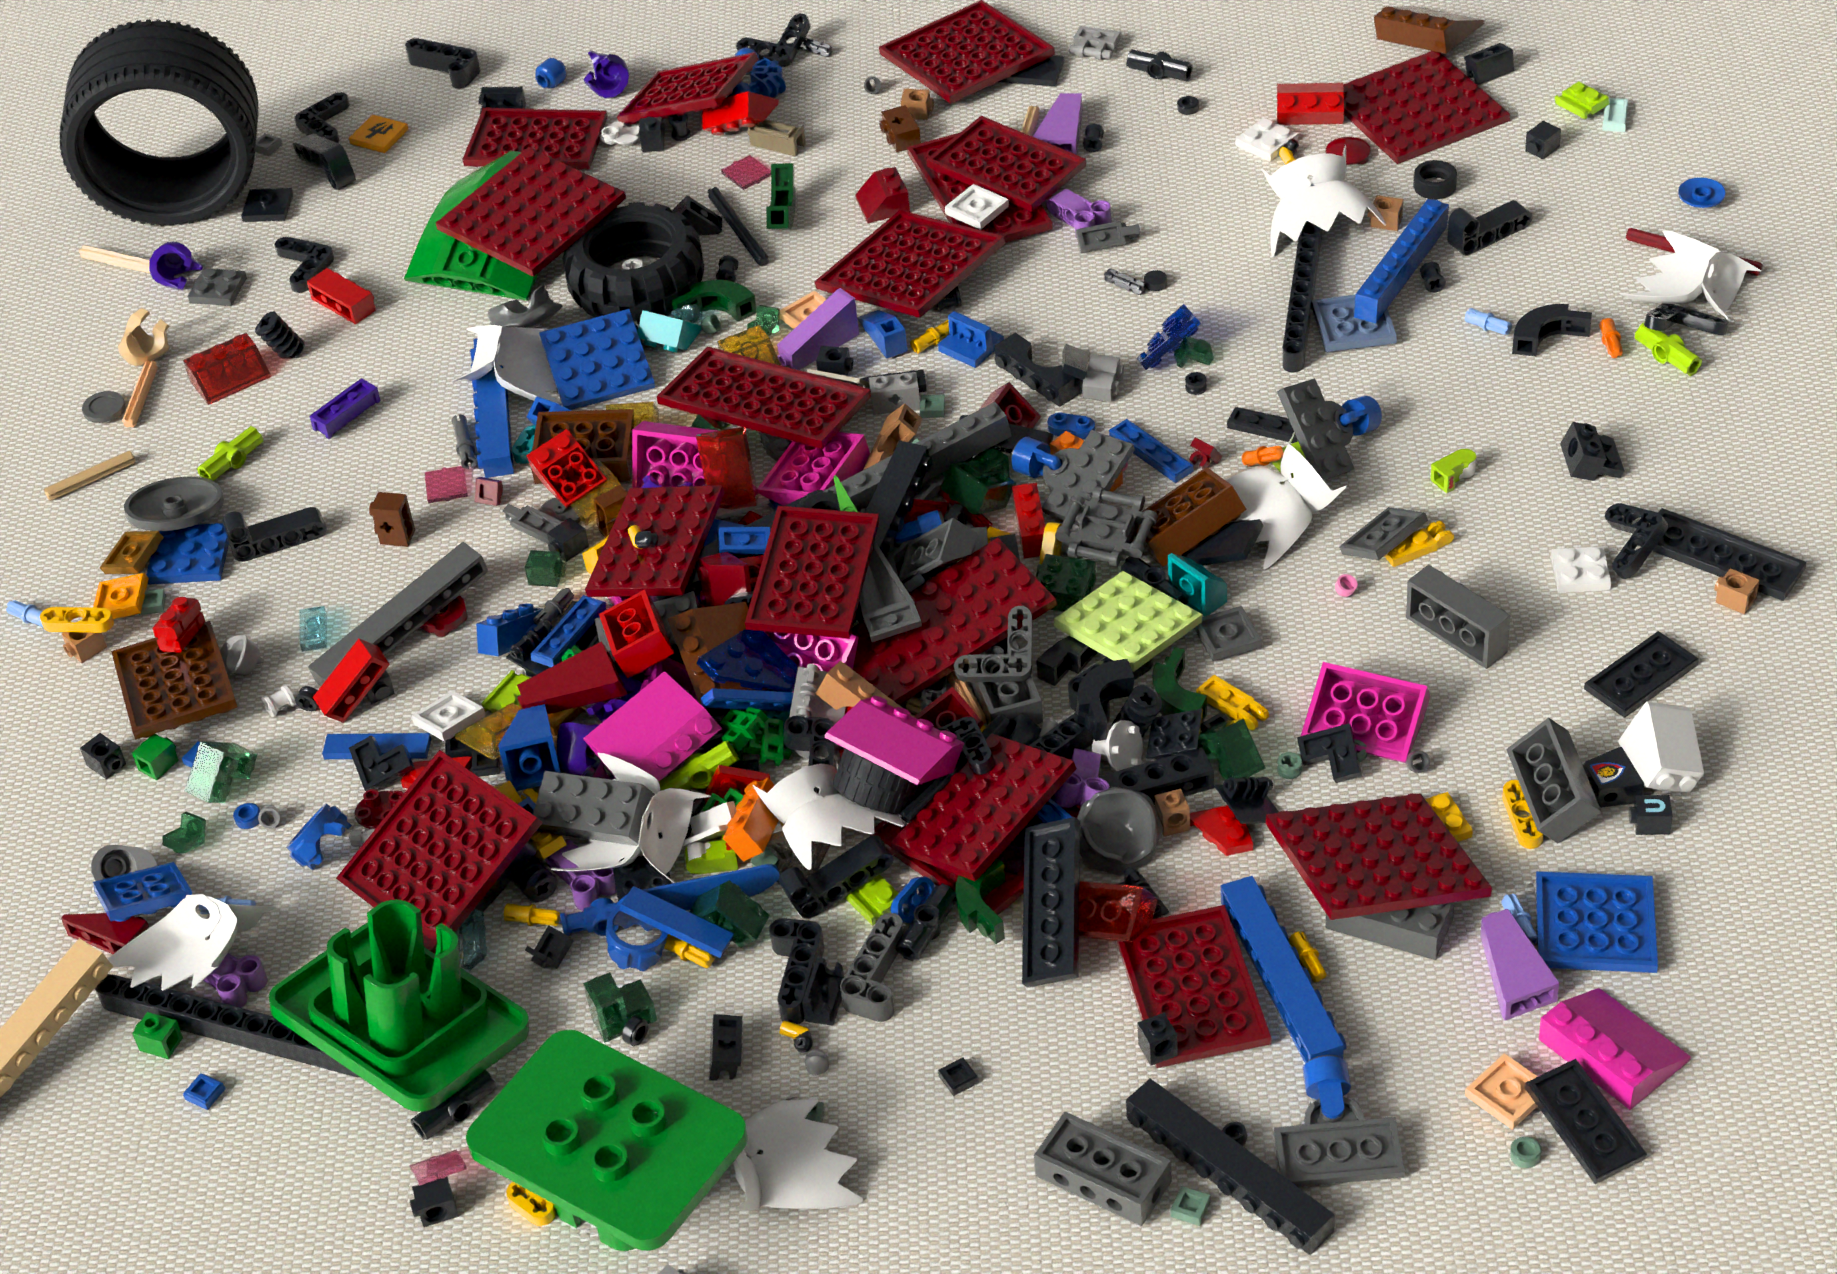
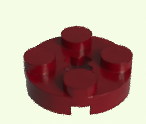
(453, 616)

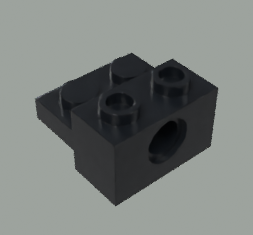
(1590, 453)

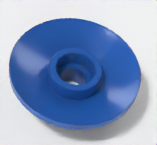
(1701, 192)

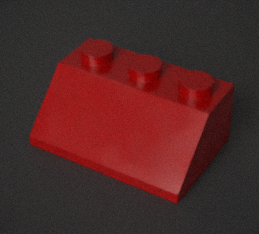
(1310, 103)
(738, 112)

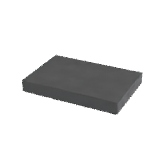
(1383, 533)

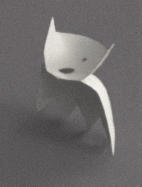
(1314, 199)
(1691, 272)
(522, 358)
(1282, 508)
(669, 814)
(814, 815)
(178, 942)
(794, 1162)

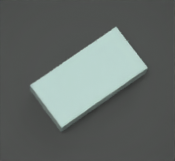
(1615, 115)

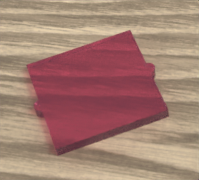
(746, 172)
(446, 484)
(438, 1167)

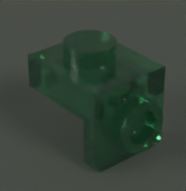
(767, 318)
(1195, 350)
(188, 835)

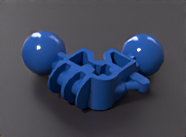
(765, 77)

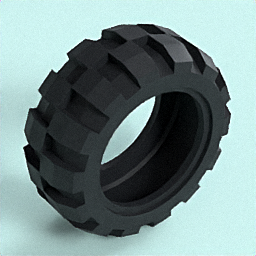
(633, 233)

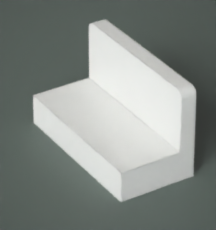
(711, 823)

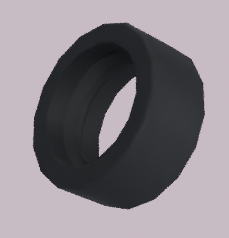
(1435, 169)

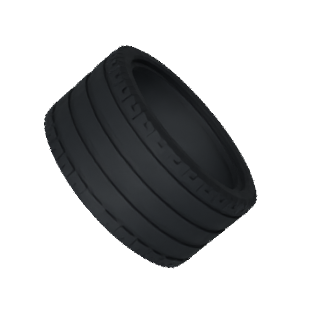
(147, 185)

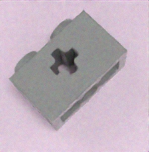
(893, 391)

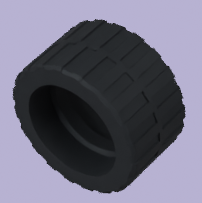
(872, 784)

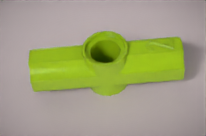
(1669, 349)
(230, 454)
(700, 768)

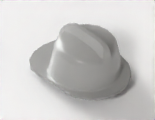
(240, 655)
(119, 860)

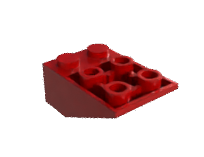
(565, 468)

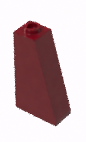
(574, 682)

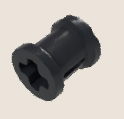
(679, 126)
(1093, 134)
(727, 266)
(1433, 279)
(955, 300)

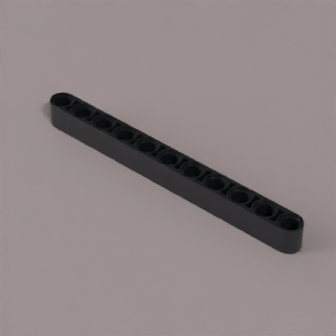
(1301, 298)
(213, 1020)

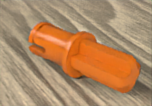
(1611, 337)
(1262, 455)

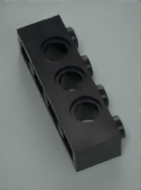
(1183, 771)

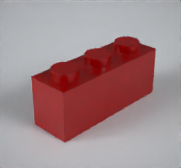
(341, 296)
(1029, 518)
(351, 680)

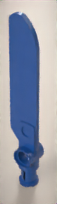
(681, 894)

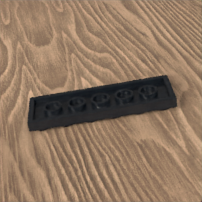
(1719, 551)
(1051, 902)

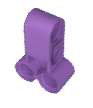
(1078, 211)
(1083, 781)
(584, 884)
(236, 978)

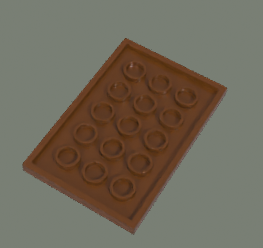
(173, 687)

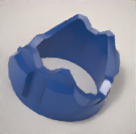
(306, 843)
(630, 955)

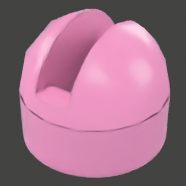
(1346, 585)

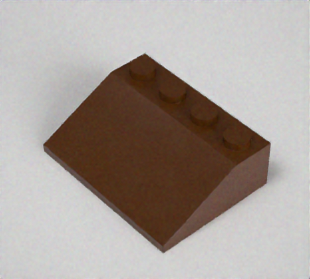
(1424, 27)
(601, 434)
(1191, 514)
(699, 632)

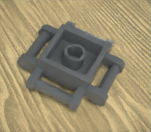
(1105, 529)

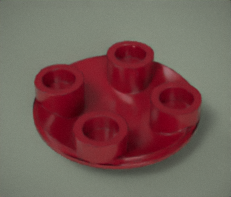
(1356, 149)
(375, 807)

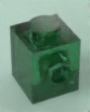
(544, 568)

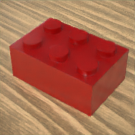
(636, 634)

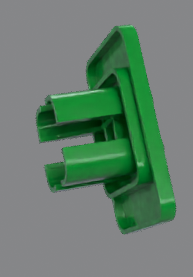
(398, 1010)
(607, 1140)

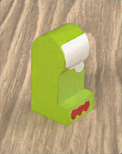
(1453, 468)
(710, 857)

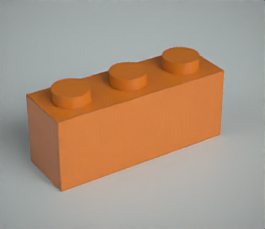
(752, 823)

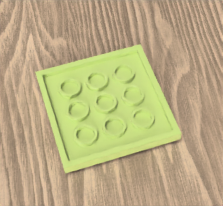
(1128, 620)

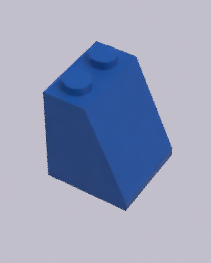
(528, 748)

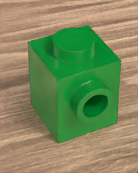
(155, 756)
(157, 1035)

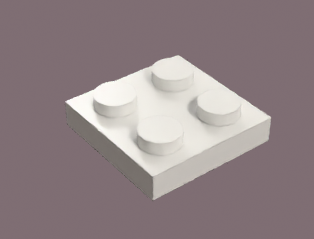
(1265, 139)
(976, 206)
(1580, 569)
(448, 716)

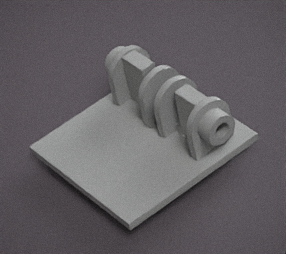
(805, 700)

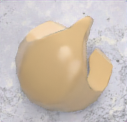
(137, 345)

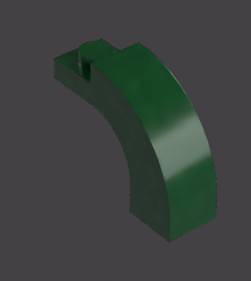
(783, 197)
(721, 296)
(1173, 696)
(972, 908)

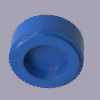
(246, 815)

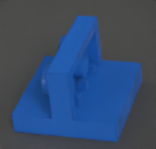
(968, 340)

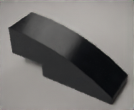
(1062, 657)

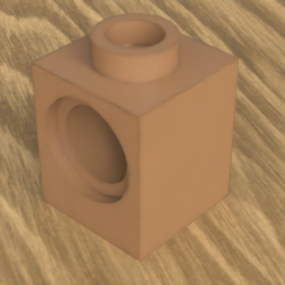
(918, 103)
(1391, 211)
(1736, 591)
(83, 644)
(1173, 812)

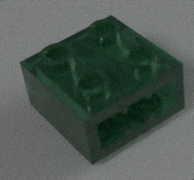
(1066, 579)

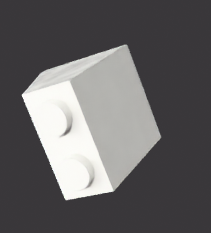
(1664, 747)

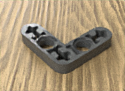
(1012, 657)

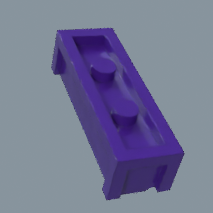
(344, 407)

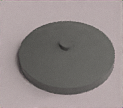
(173, 503)

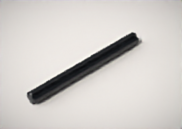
(738, 226)
(909, 813)

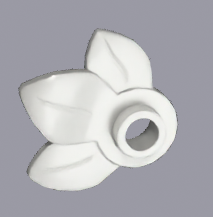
(618, 133)

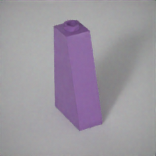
(1063, 123)
(827, 325)
(1515, 966)

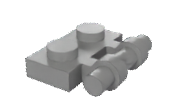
(1100, 39)

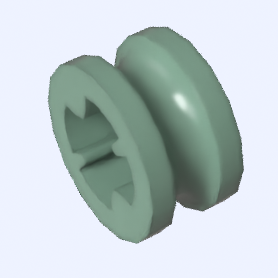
(1286, 771)

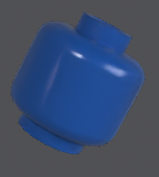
(550, 73)

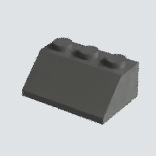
(937, 550)

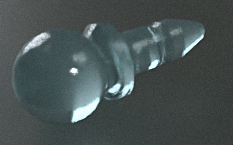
(689, 313)

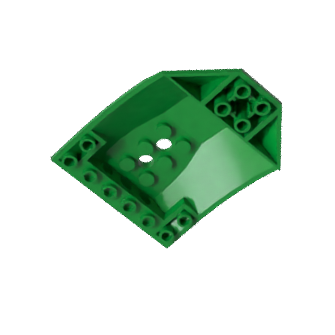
(456, 265)

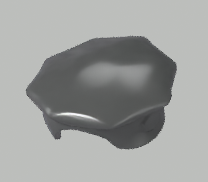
(517, 315)
(1118, 830)

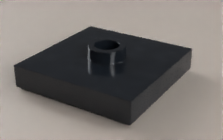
(267, 205)

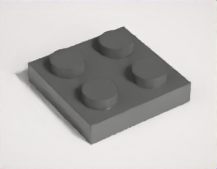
(217, 287)
(1228, 633)

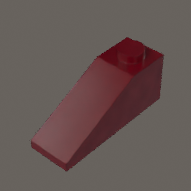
(101, 932)

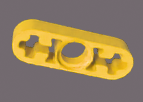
(93, 619)
(1519, 823)

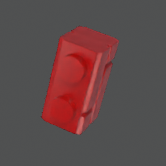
(178, 624)

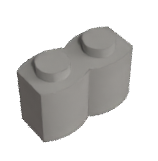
(1102, 377)

